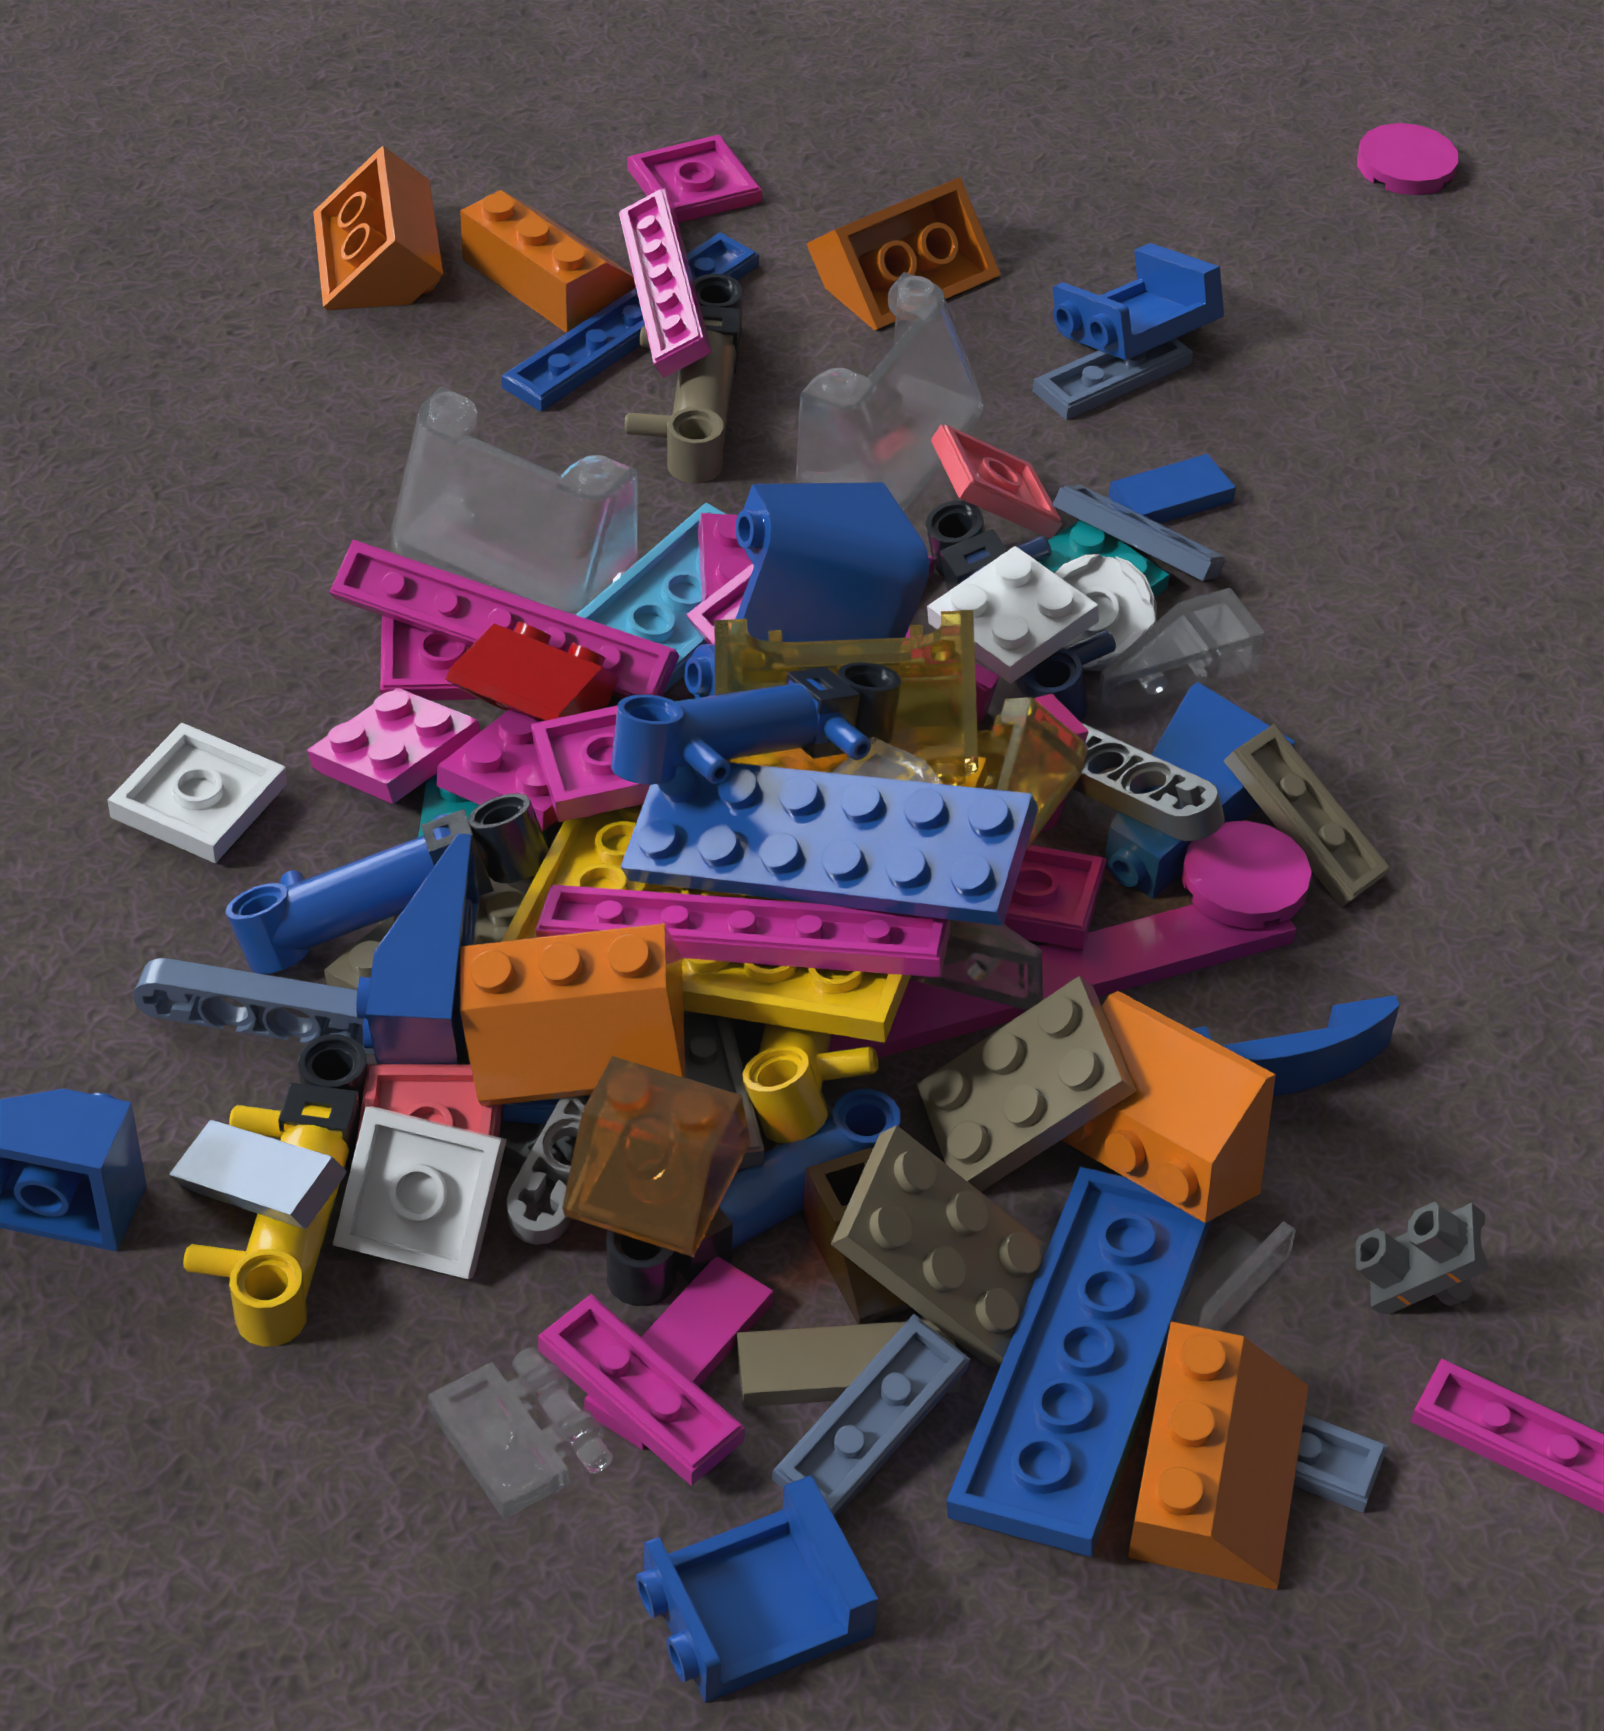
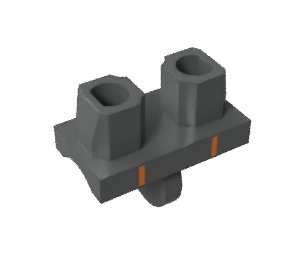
(1430, 1259)

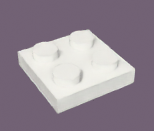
(1018, 613)
(197, 792)
(419, 1192)

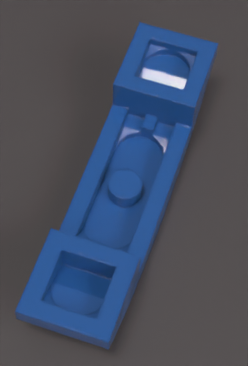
(1315, 1057)

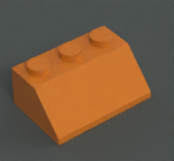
(923, 236)
(378, 237)
(540, 260)
(558, 1007)
(1195, 1118)
(1220, 1459)

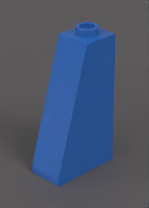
(1197, 741)

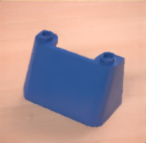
(824, 568)

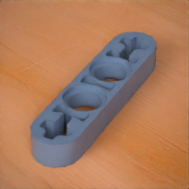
(192, 991)

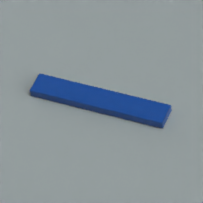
(611, 332)

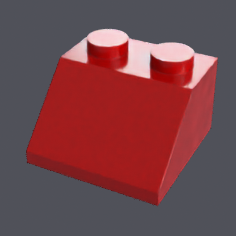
(531, 677)

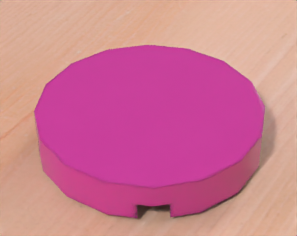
(1407, 158)
(1247, 875)

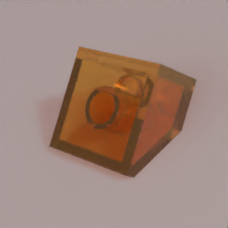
(655, 1155)

